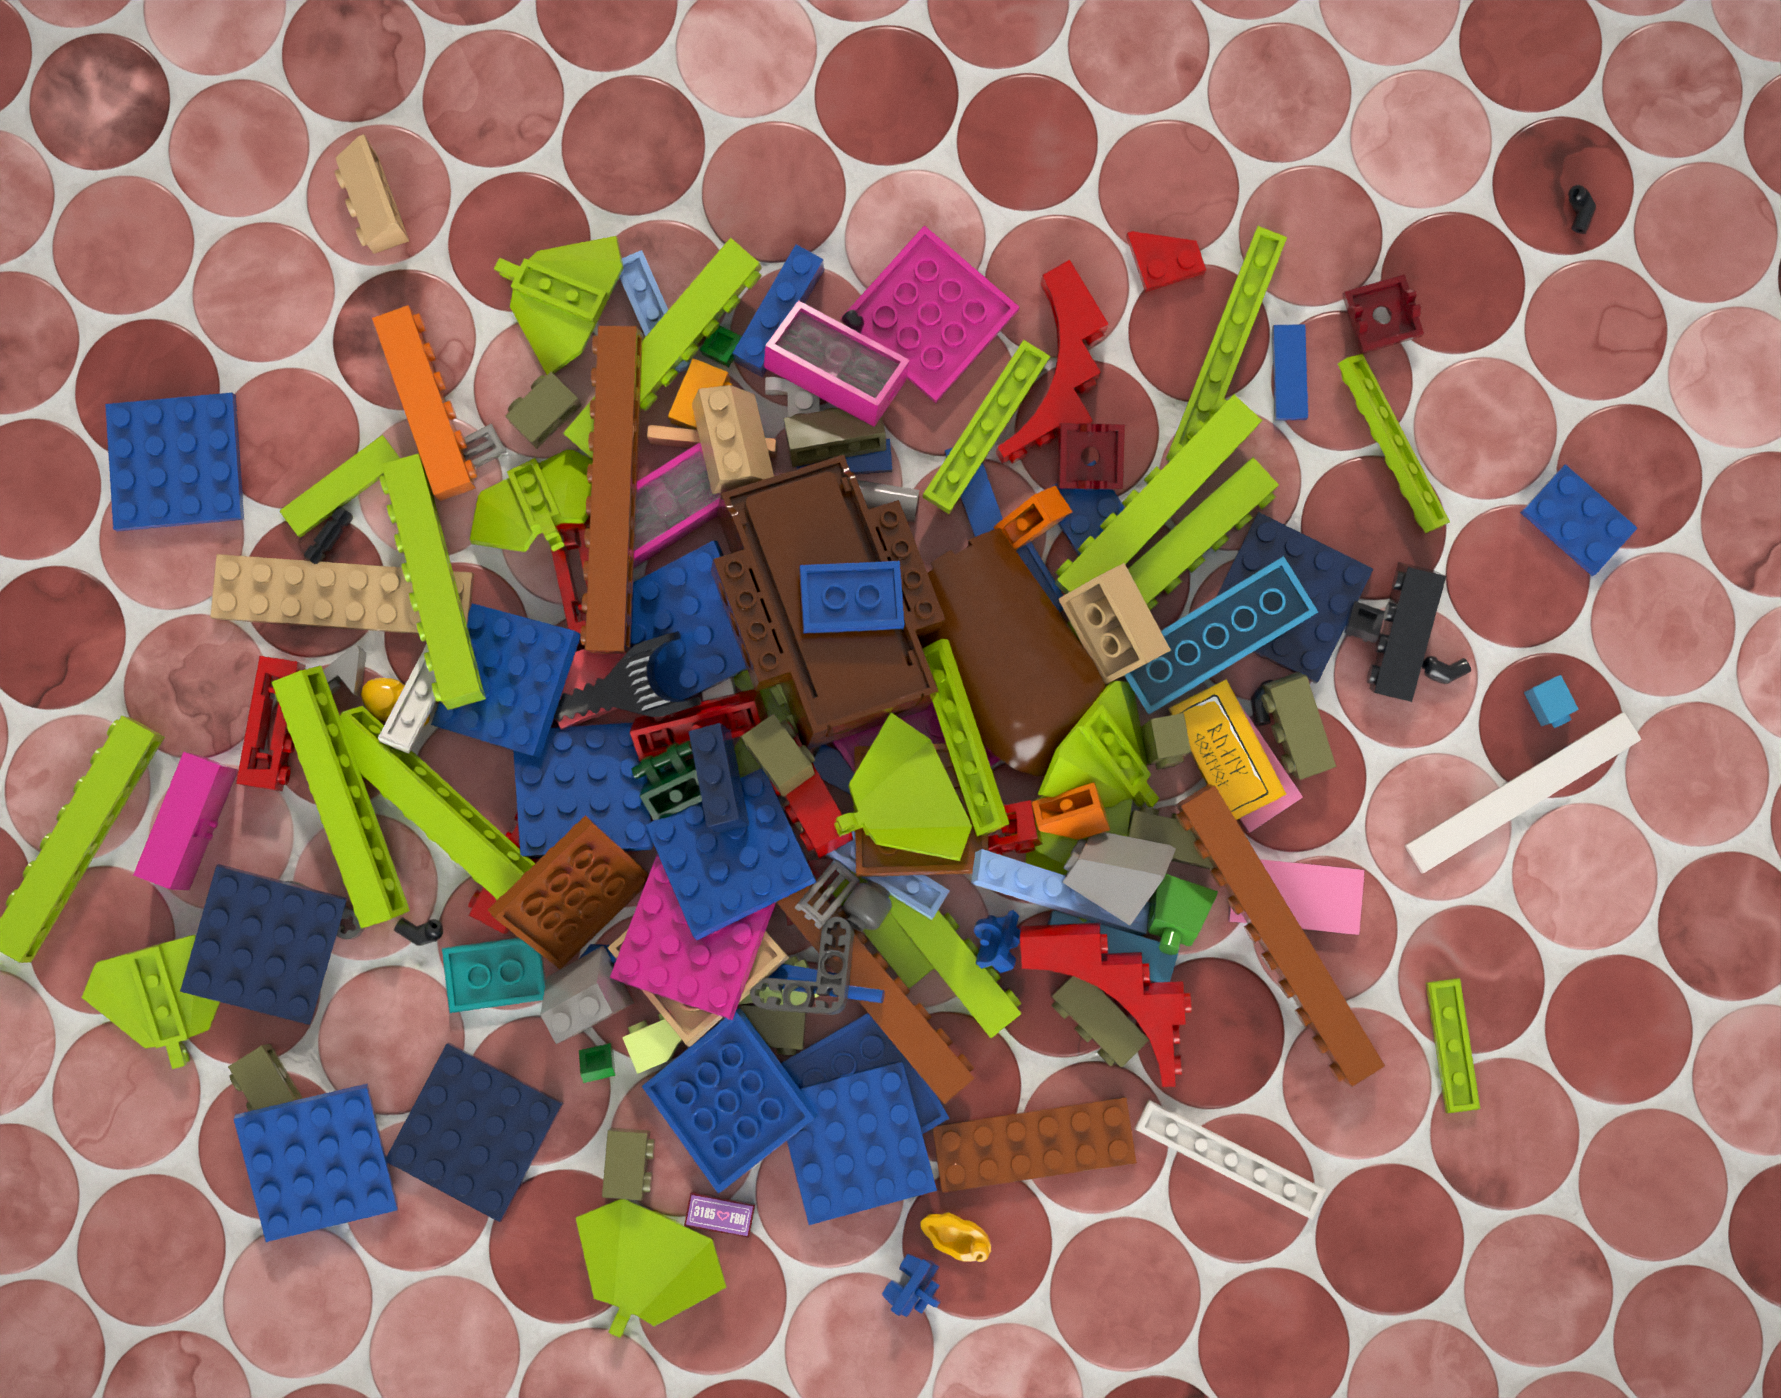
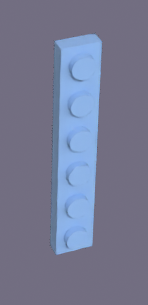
(1045, 889)

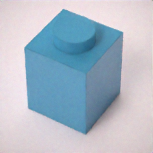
(1551, 702)

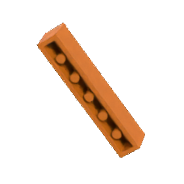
(424, 402)

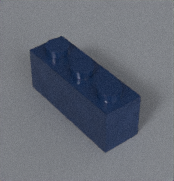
(718, 778)

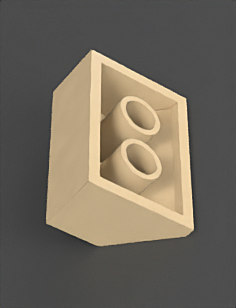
(370, 197)
(731, 437)
(1114, 623)

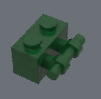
(672, 789)

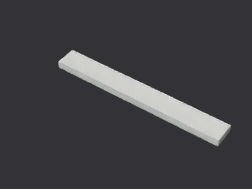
(1522, 792)

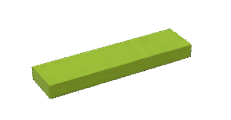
(339, 487)
(895, 946)
(1452, 1045)

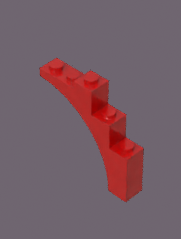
(1077, 323)
(1083, 953)

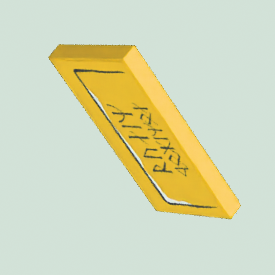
(1228, 750)

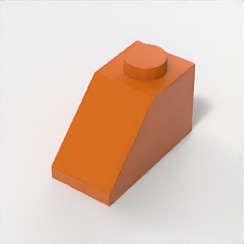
(1034, 517)
(1073, 813)

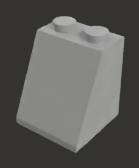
(1117, 872)
(582, 996)

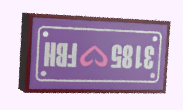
(719, 1214)

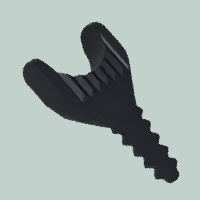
(628, 686)

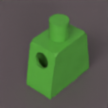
(1178, 912)

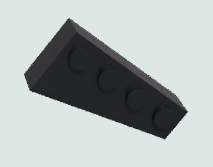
(1405, 631)

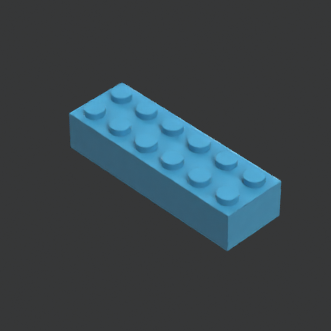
(1223, 633)

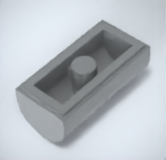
(880, 494)

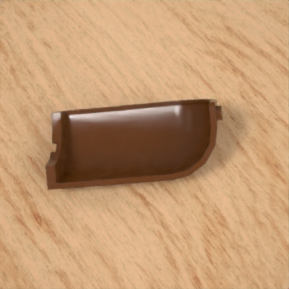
(1013, 652)

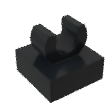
(1364, 622)

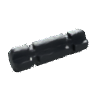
(328, 535)

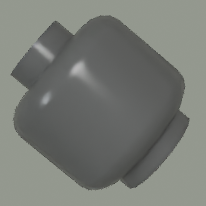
(867, 906)

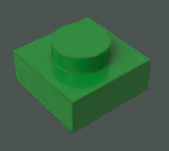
(721, 346)
(597, 1063)

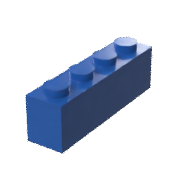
(792, 284)

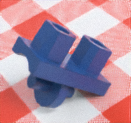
(996, 940)
(905, 1298)

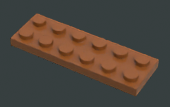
(1034, 1144)

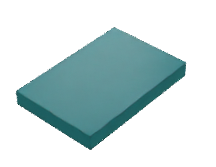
(493, 974)

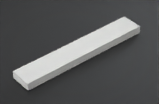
(1230, 1159)

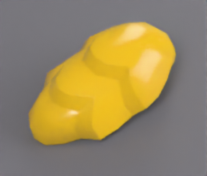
(381, 696)
(957, 1237)

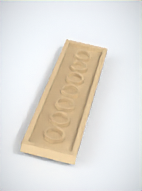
(319, 594)

